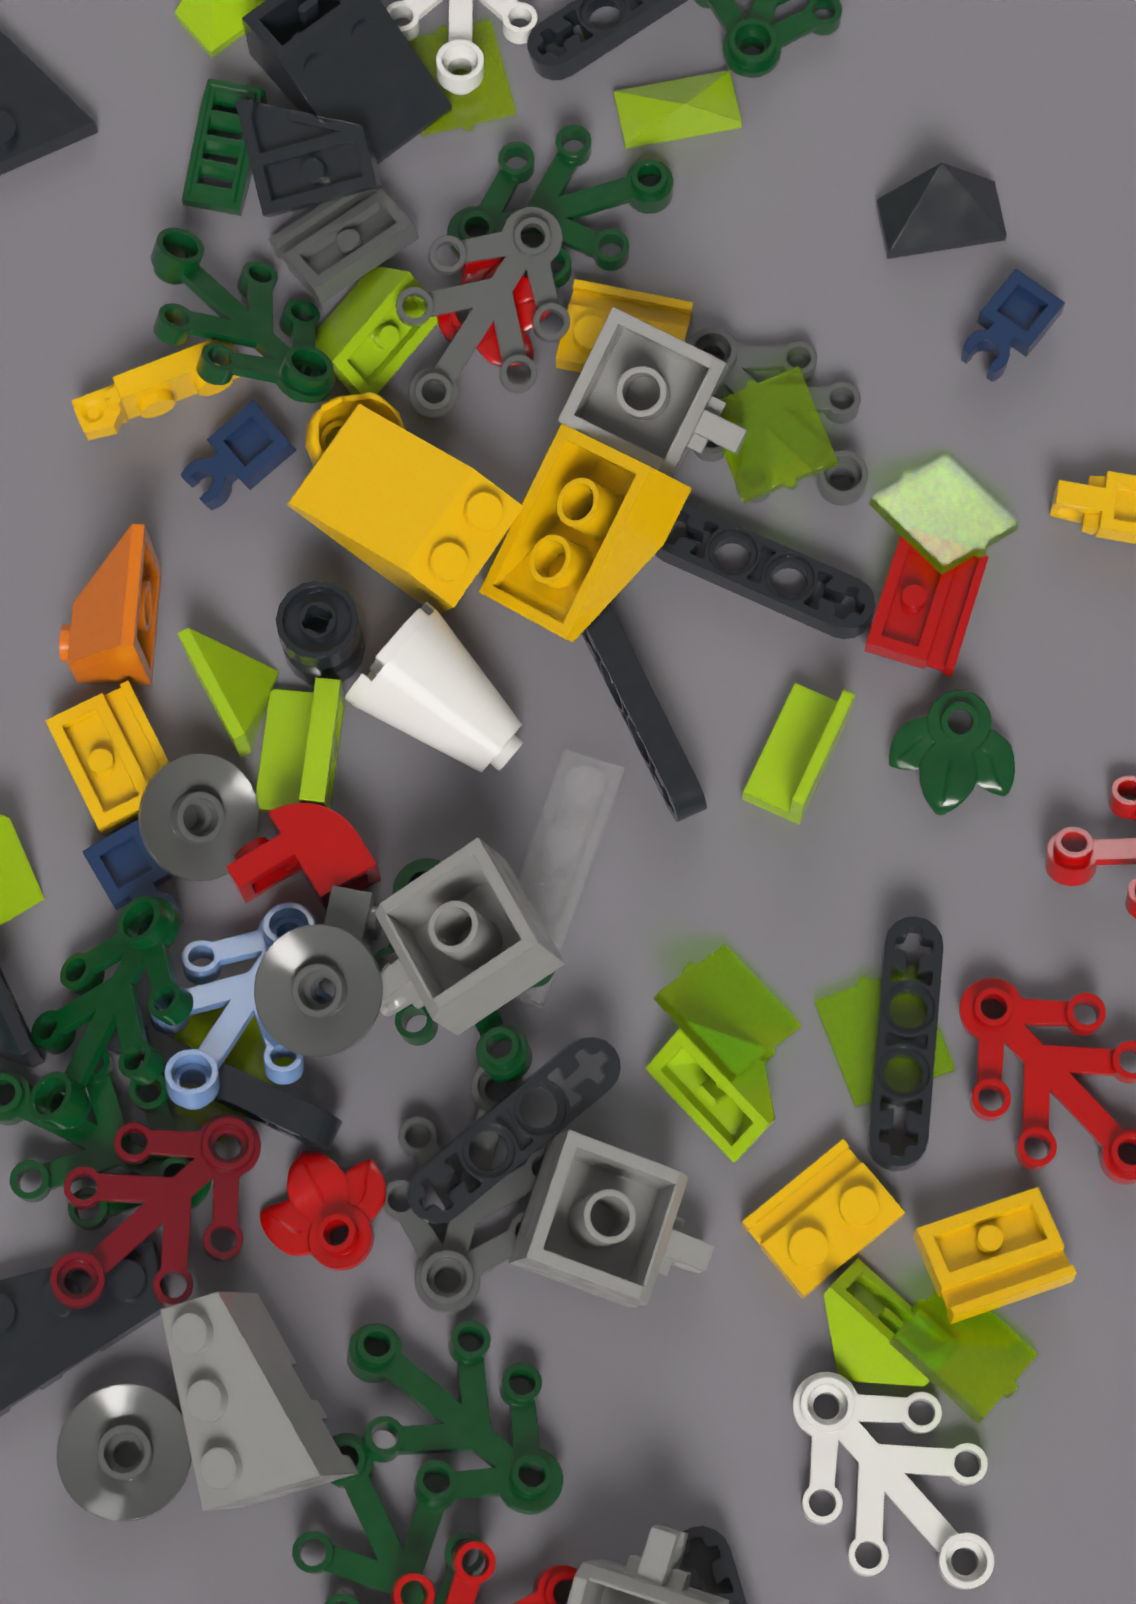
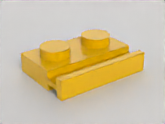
(591, 306)
(109, 754)
(822, 1219)
(994, 1255)

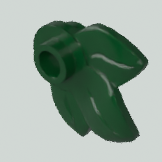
(951, 761)

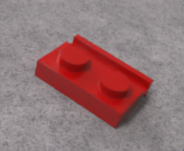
(923, 611)

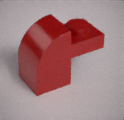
(310, 842)

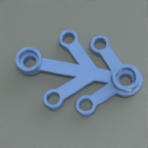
(238, 997)

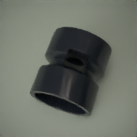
(324, 645)

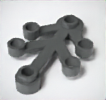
(490, 303)
(775, 358)
(455, 1251)

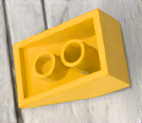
(405, 508)
(582, 533)

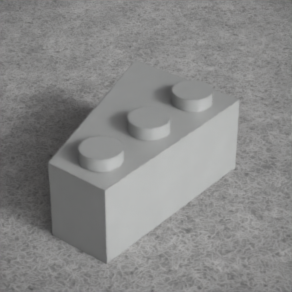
(244, 1406)

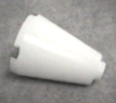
(438, 694)

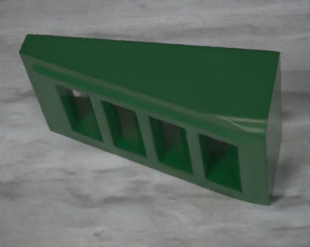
(220, 113)

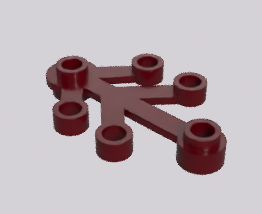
(165, 1202)

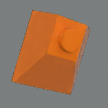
(116, 616)

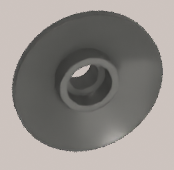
(224, 810)
(288, 986)
(90, 1448)

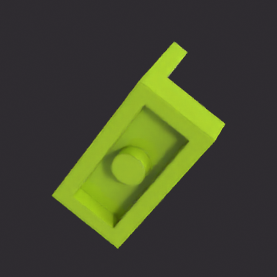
(365, 333)
(301, 746)
(798, 752)

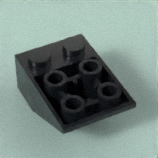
(347, 66)

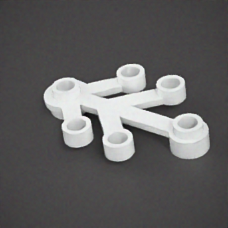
(460, 51)
(884, 1470)

